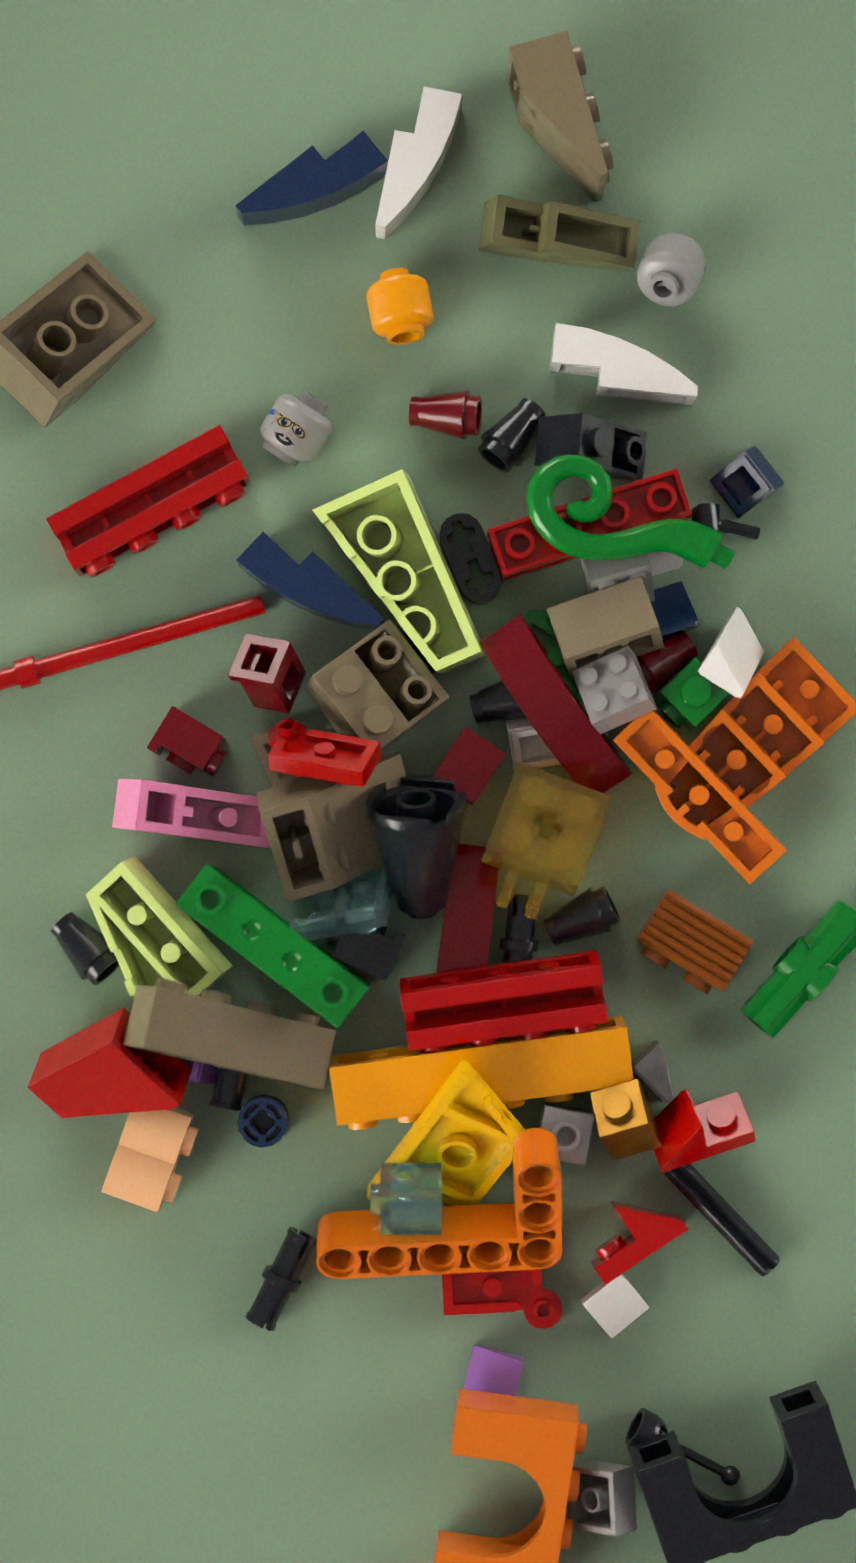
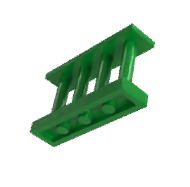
(272, 945)

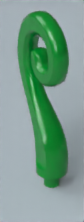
(676, 536)

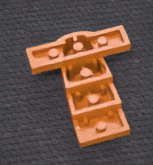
(741, 754)

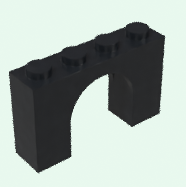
(808, 1488)

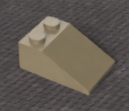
(68, 337)

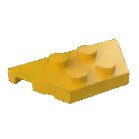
(466, 1133)

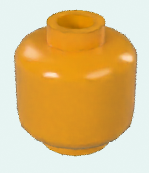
(400, 306)

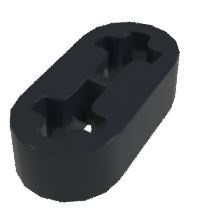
(480, 553)

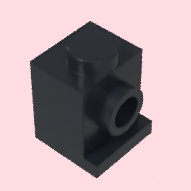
(368, 951)

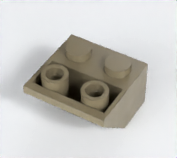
(377, 688)

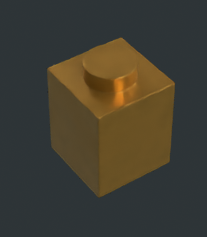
(625, 1119)

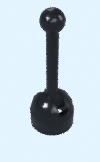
(649, 1425)

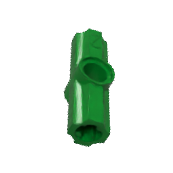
(803, 970)

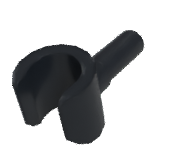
(709, 515)

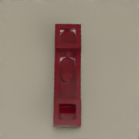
(553, 707)
(468, 912)

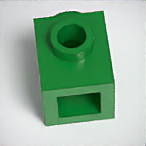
(689, 697)

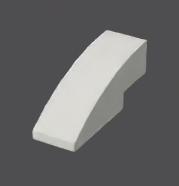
(417, 158)
(620, 367)

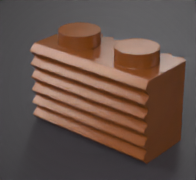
(692, 941)

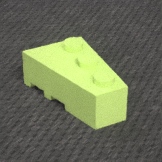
(152, 933)

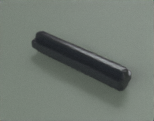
(724, 1218)

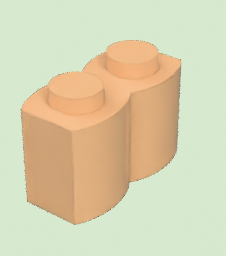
(148, 1157)

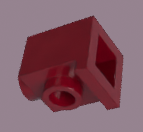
(268, 672)
(189, 742)

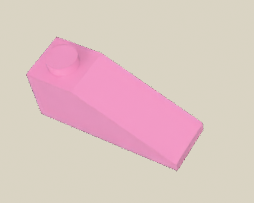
(188, 812)

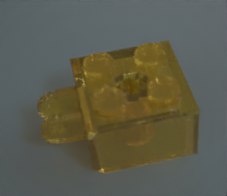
(551, 862)

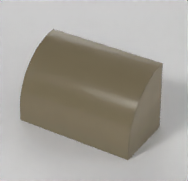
(605, 623)

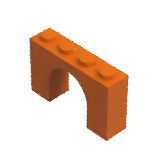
(541, 1441)

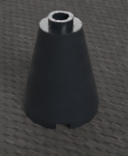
(418, 839)

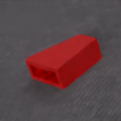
(102, 1076)

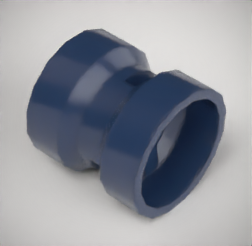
(268, 1115)

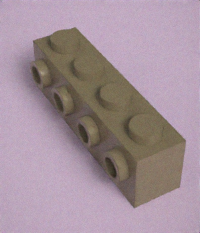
(230, 1036)

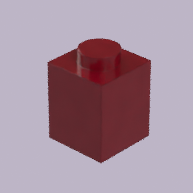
(470, 764)

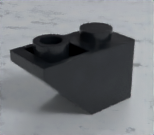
(610, 444)

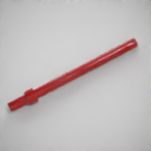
(28, 671)

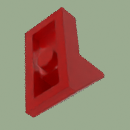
(701, 1130)
(649, 1233)

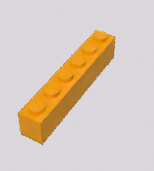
(403, 1082)

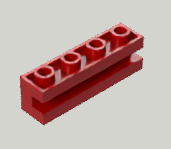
(150, 501)
(523, 551)
(503, 1001)

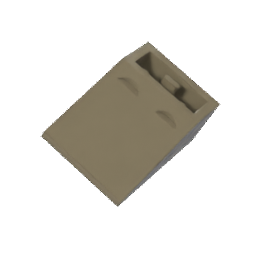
(556, 111)
(323, 830)

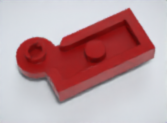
(321, 754)
(500, 1294)

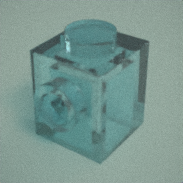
(409, 1198)

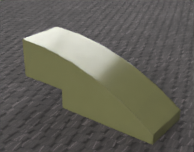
(558, 234)

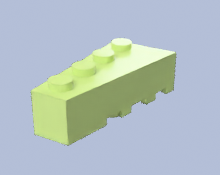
(401, 559)

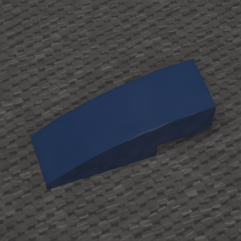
(314, 183)
(308, 585)

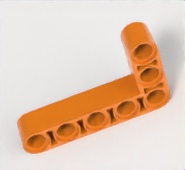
(472, 1237)

